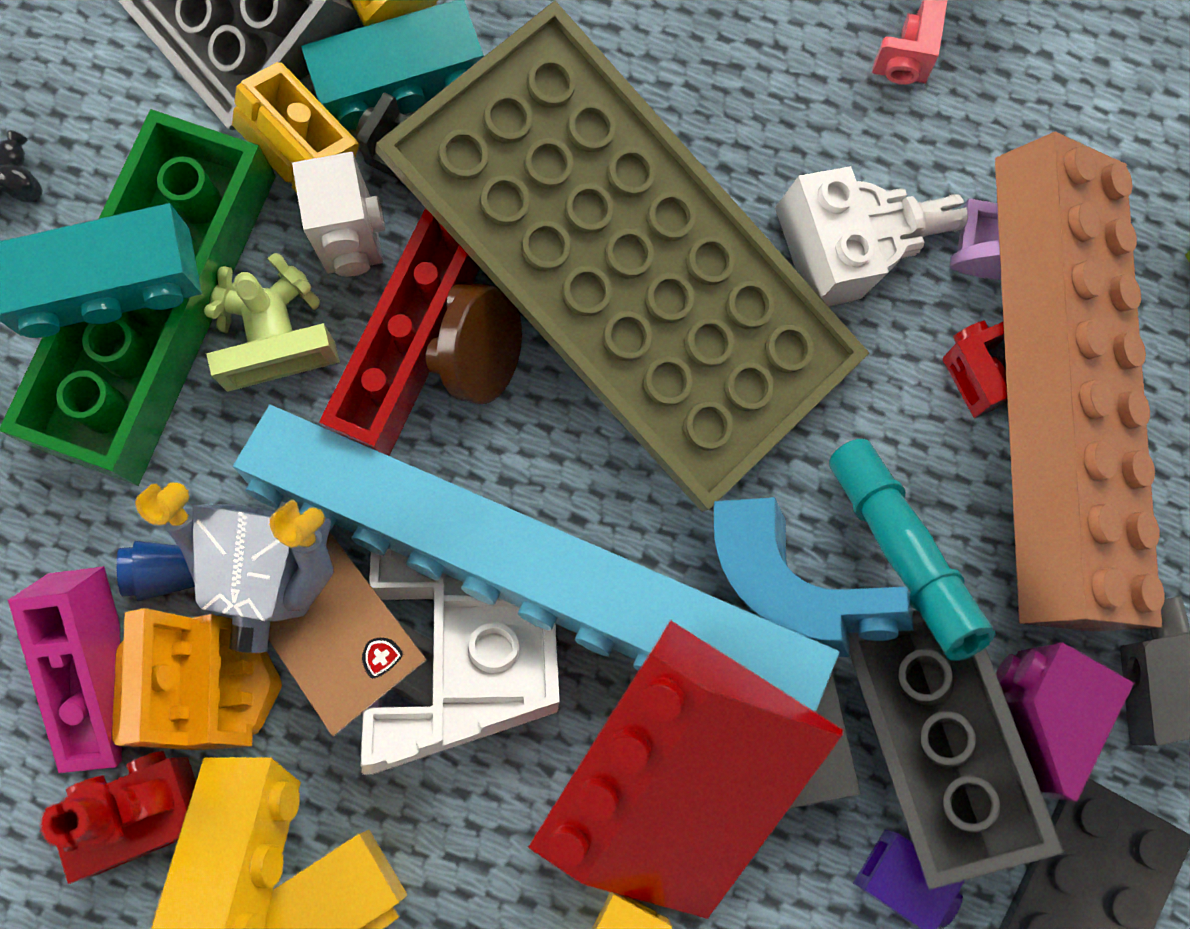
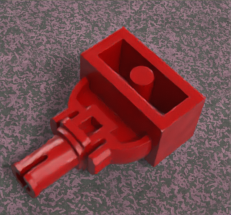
(120, 820)

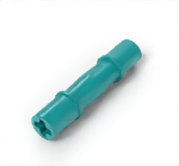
(911, 551)

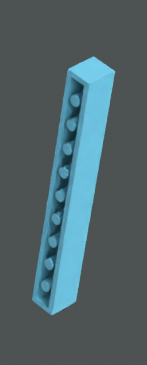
(512, 555)

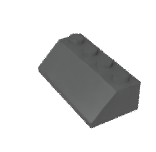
(952, 757)

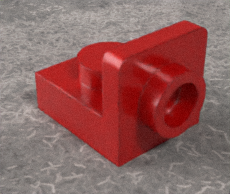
(974, 371)

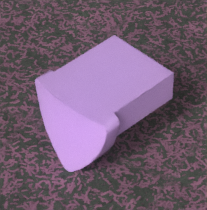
(979, 242)

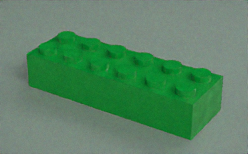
(110, 387)

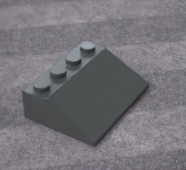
(230, 40)

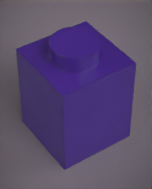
(897, 881)

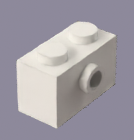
(339, 213)

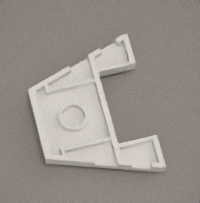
(486, 671)

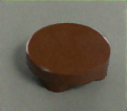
(476, 343)

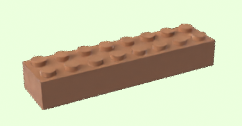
(1076, 390)

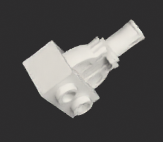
(854, 232)

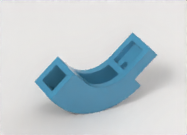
(753, 557)

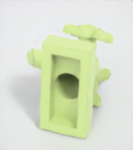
(271, 344)

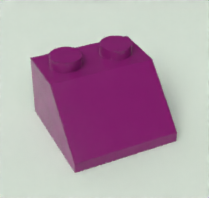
(1061, 712)

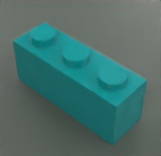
(401, 56)
(96, 271)

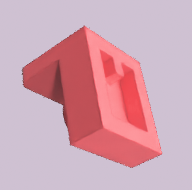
(916, 52)

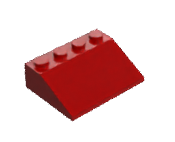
(684, 779)

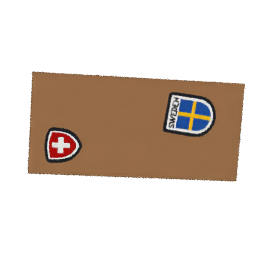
(344, 646)

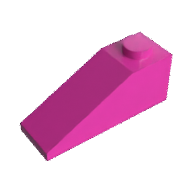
(70, 648)

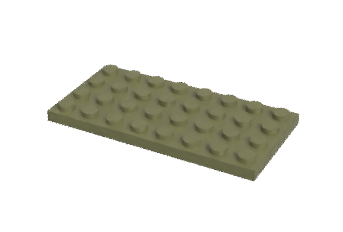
(623, 253)

